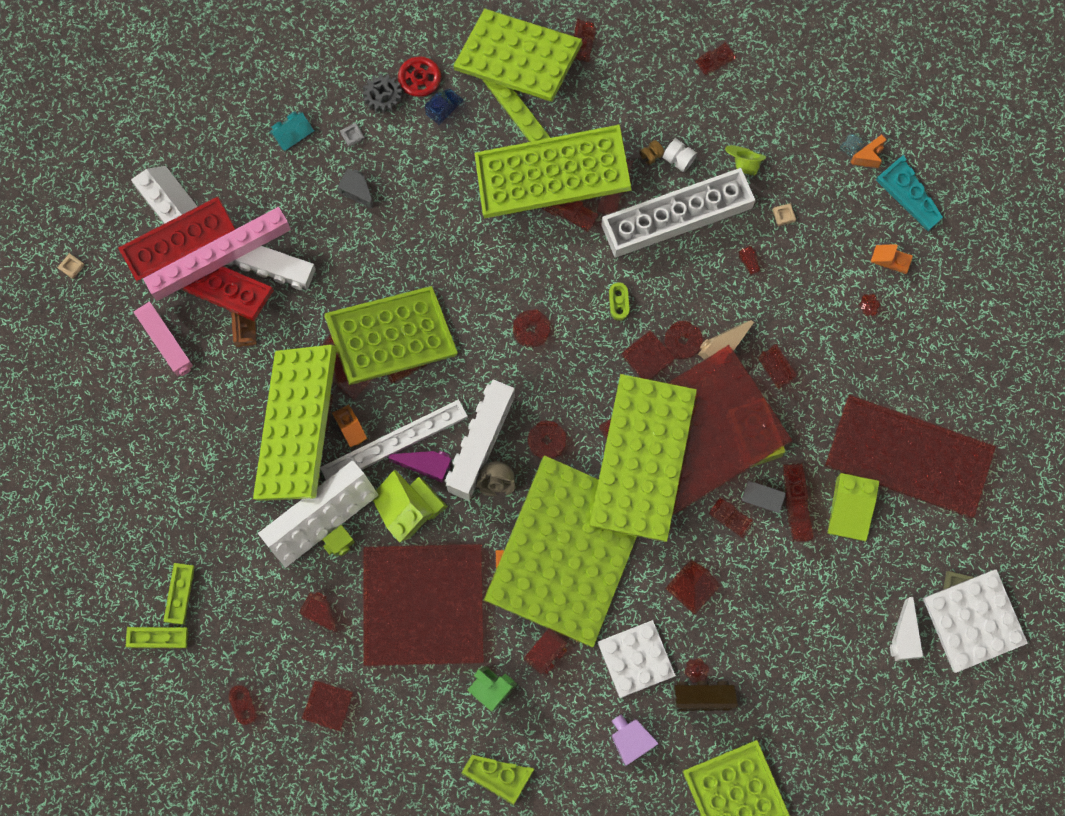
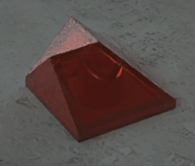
(693, 586)

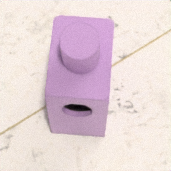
(631, 739)

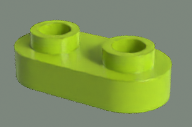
(619, 302)

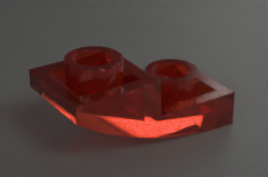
(716, 59)

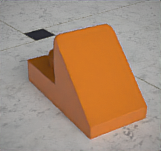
(868, 155)
(891, 258)

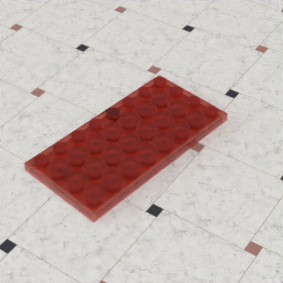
(910, 456)

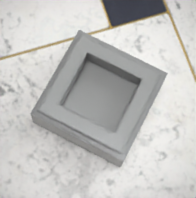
(352, 135)

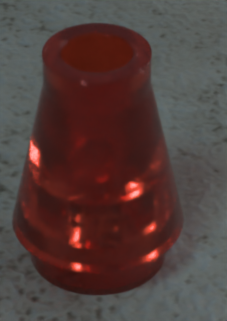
(749, 259)

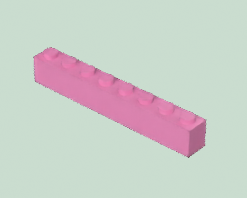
(217, 254)

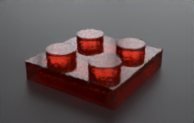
(647, 356)
(327, 705)

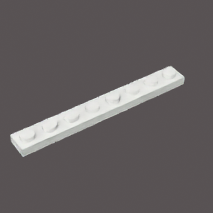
(399, 439)

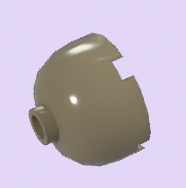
(495, 478)

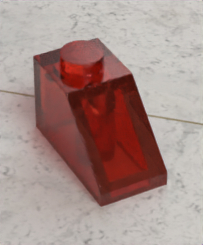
(318, 611)

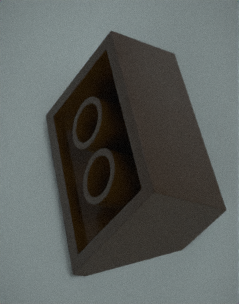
(704, 696)

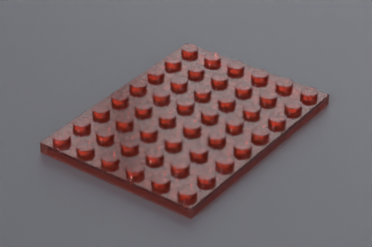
(727, 429)

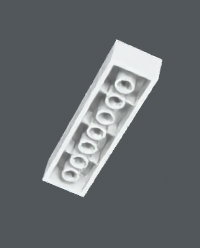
(677, 212)

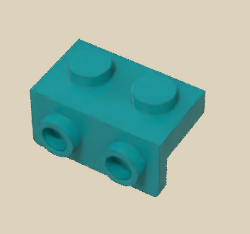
(291, 130)

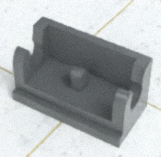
(763, 496)

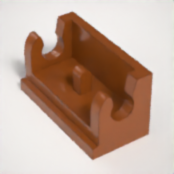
(243, 331)

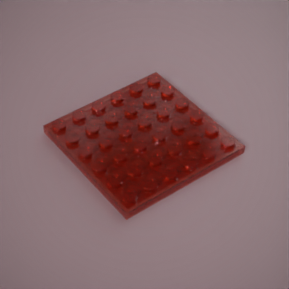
(422, 605)

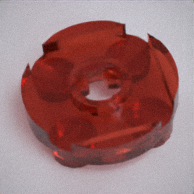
(533, 318)
(690, 332)
(539, 432)

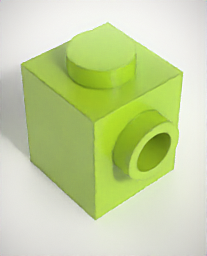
(338, 542)

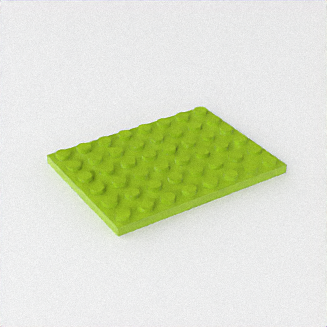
(555, 562)

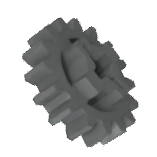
(381, 86)

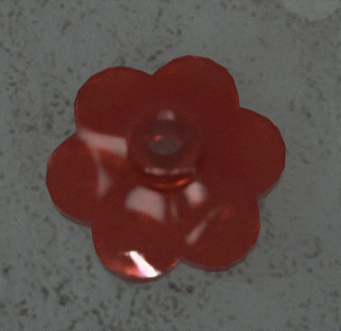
(869, 305)
(694, 675)

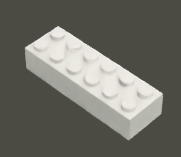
(481, 439)
(315, 518)

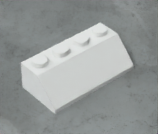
(163, 193)

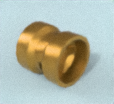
(652, 152)

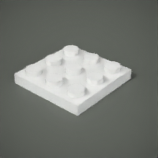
(636, 659)

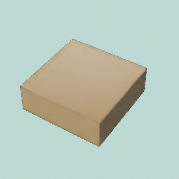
(784, 214)
(71, 266)

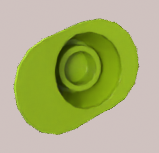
(745, 159)

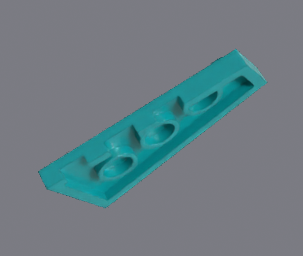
(904, 187)

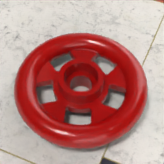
(416, 62)

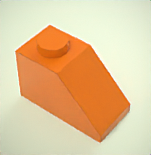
(349, 426)

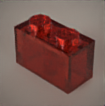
(545, 652)

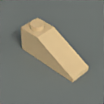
(730, 337)

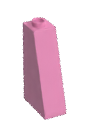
(163, 339)

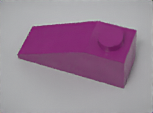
(428, 463)

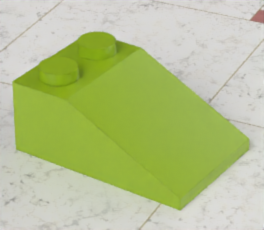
(852, 506)
(401, 507)

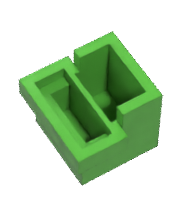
(490, 688)

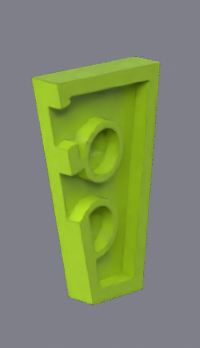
(498, 777)

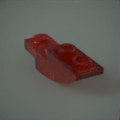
(575, 213)
(797, 503)

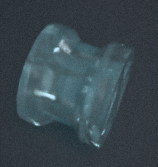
(851, 145)

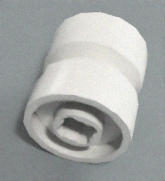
(679, 155)

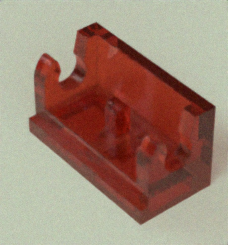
(585, 31)
(777, 366)

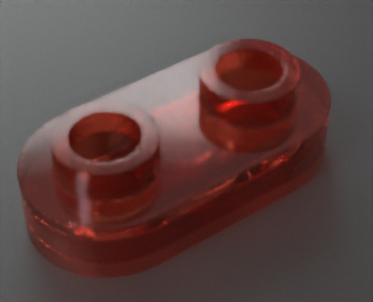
(242, 705)

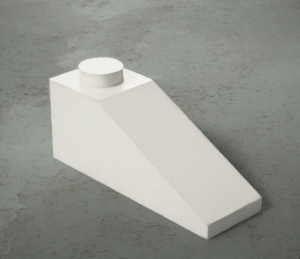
(906, 639)

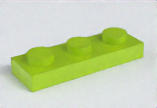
(179, 594)
(156, 637)

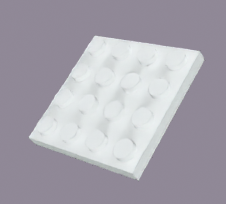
(975, 621)

